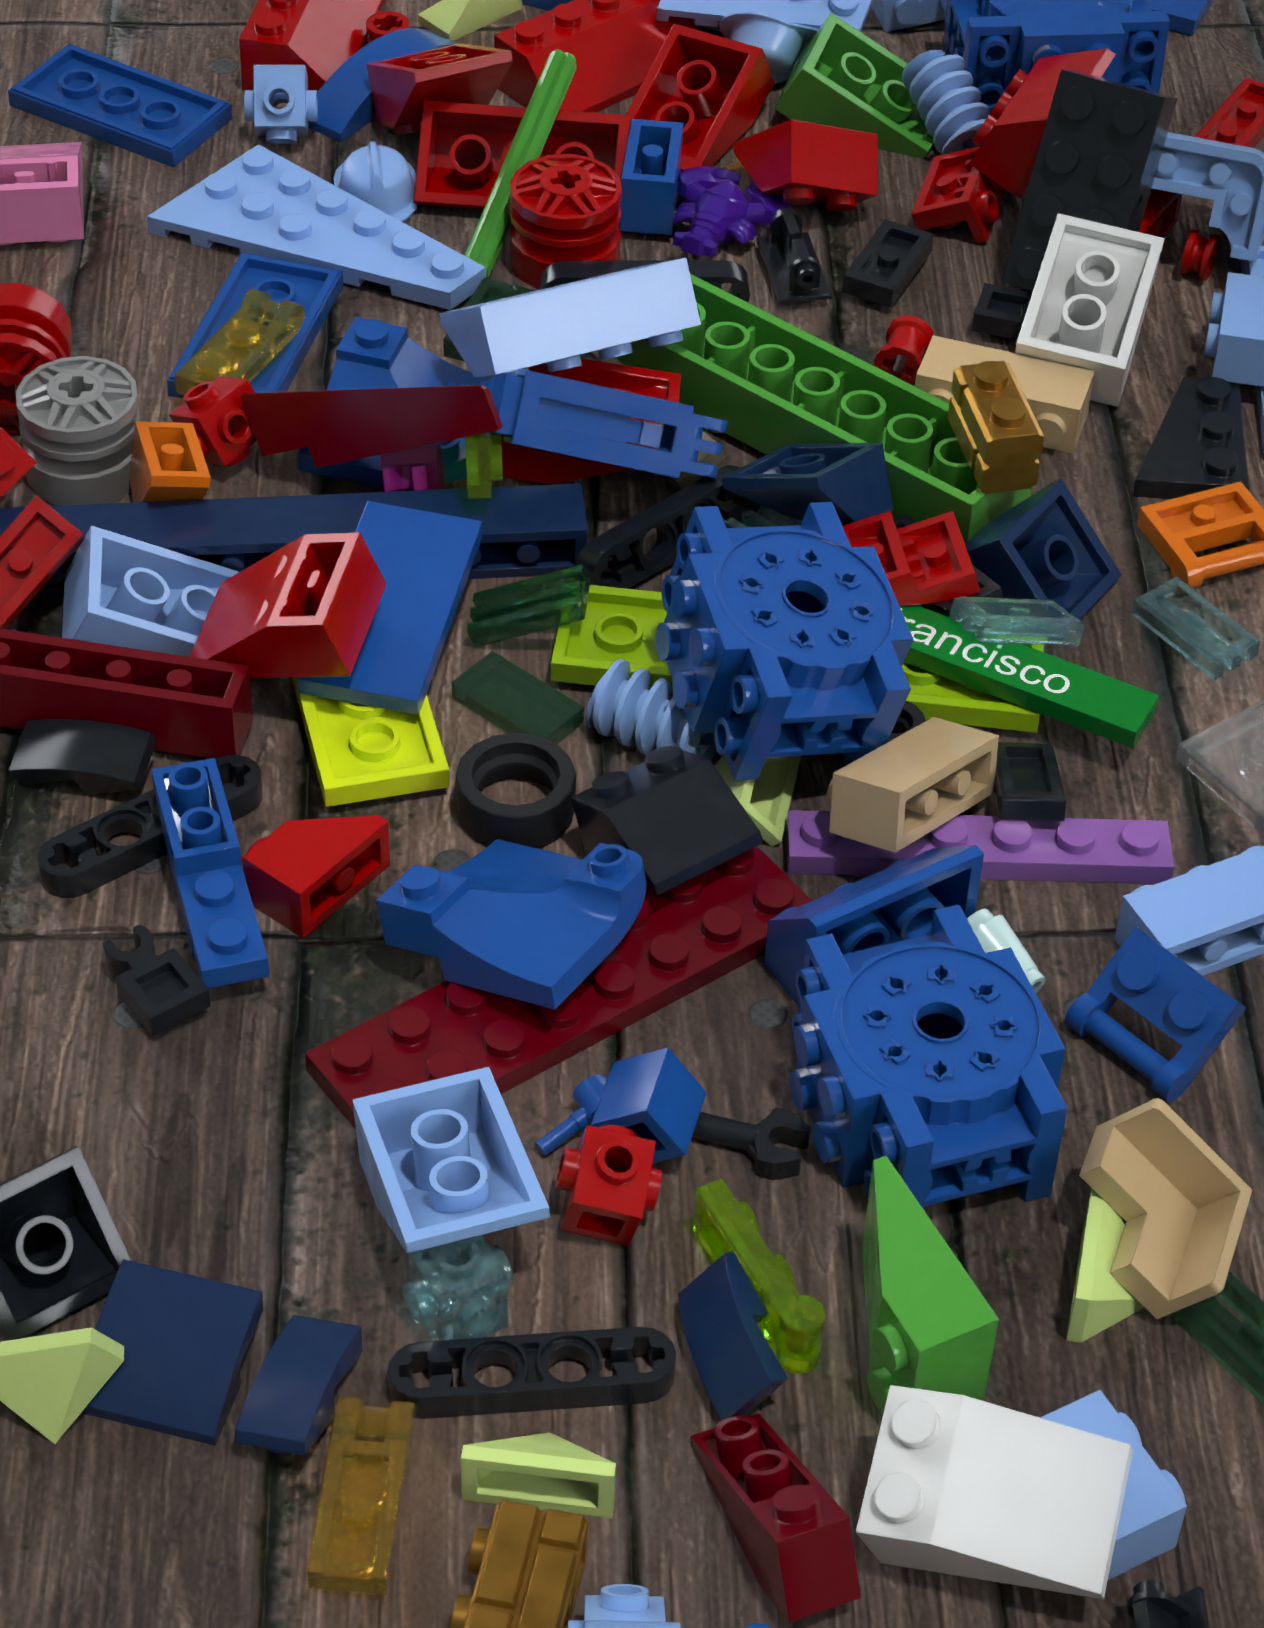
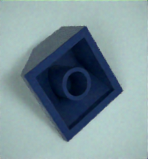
(800, 474)
(1045, 552)

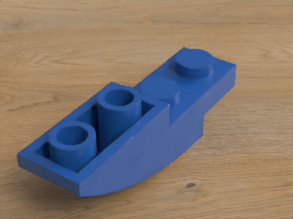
(209, 874)

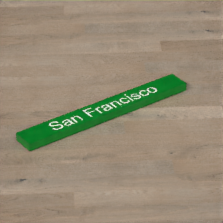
(1029, 678)

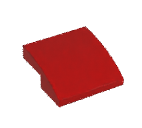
(921, 560)

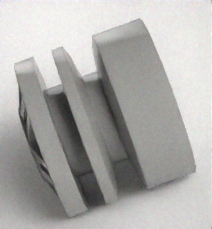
(78, 429)

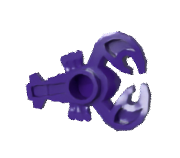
(720, 210)

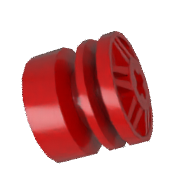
(563, 212)
(31, 334)

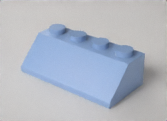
(576, 319)

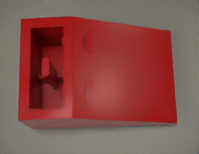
(296, 609)

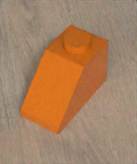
(167, 463)

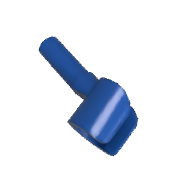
(587, 1097)

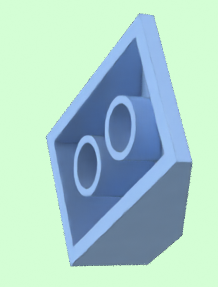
(137, 594)
(446, 1161)

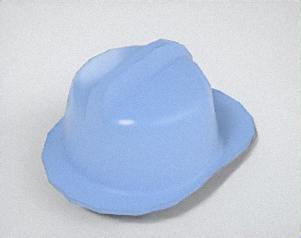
(779, 39)
(380, 179)

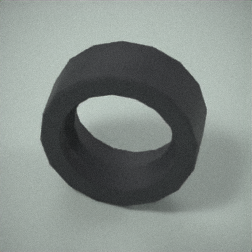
(515, 757)

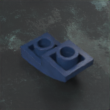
(724, 1339)
(296, 1385)

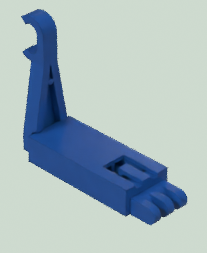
(597, 423)

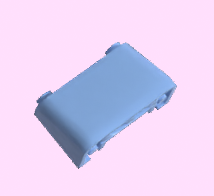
(1221, 173)

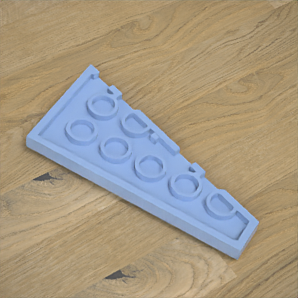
(295, 216)

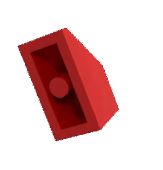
(314, 867)

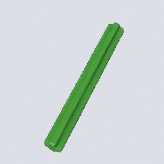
(525, 147)

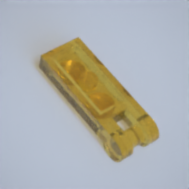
(243, 342)
(361, 1497)

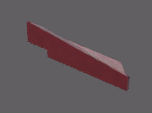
(367, 422)

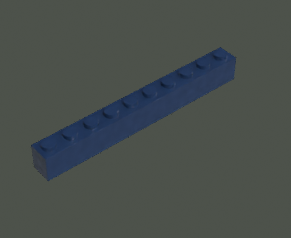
(523, 526)

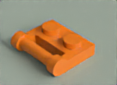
(1203, 522)

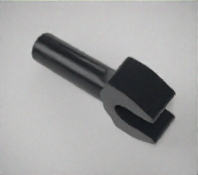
(759, 1140)

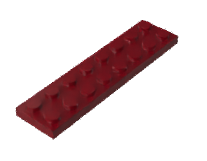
(669, 952)

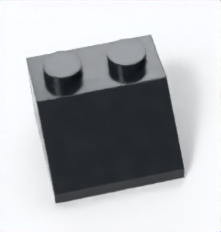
(668, 812)

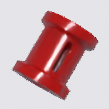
(906, 346)

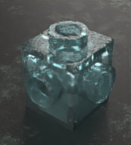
(459, 1289)

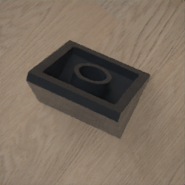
(54, 1244)

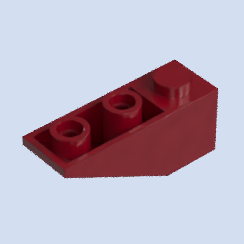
(781, 1517)

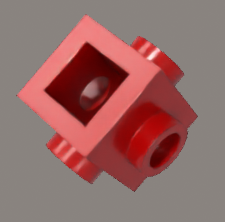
(219, 419)
(608, 1183)

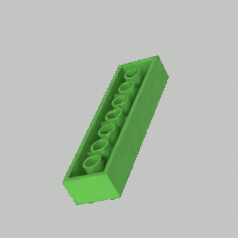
(797, 389)

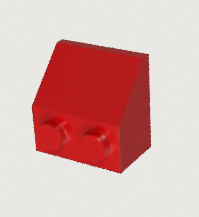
(812, 164)

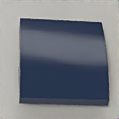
(179, 1350)

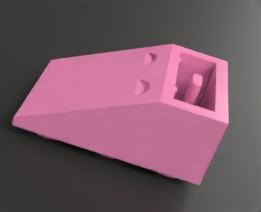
(41, 193)

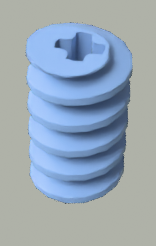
(945, 99)
(643, 715)

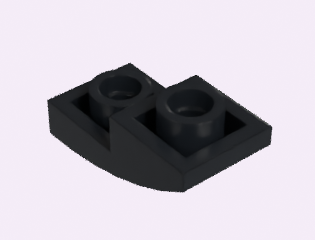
(92, 753)

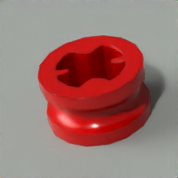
(384, 23)
(1199, 253)

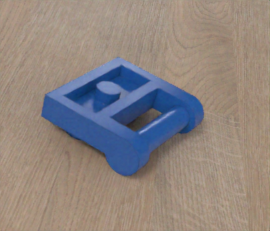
(1169, 997)

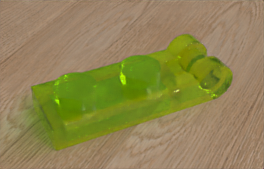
(793, 1319)

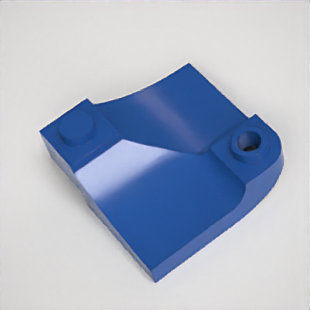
(385, 357)
(518, 917)

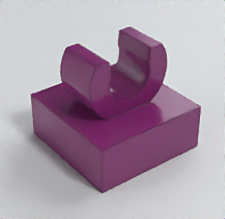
(413, 469)

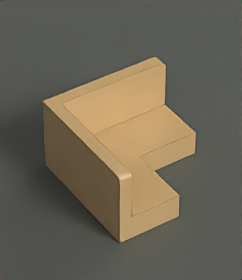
(1176, 1202)

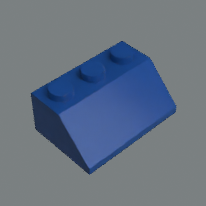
(876, 909)

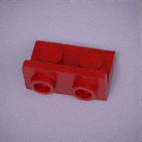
(958, 193)

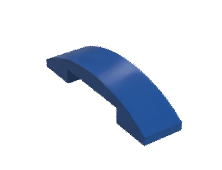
(347, 95)

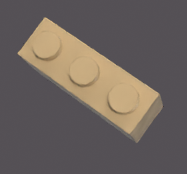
(1054, 390)
(912, 784)

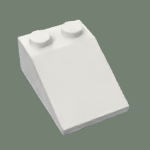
(1091, 301)
(993, 1494)

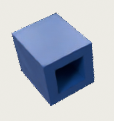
(653, 1099)

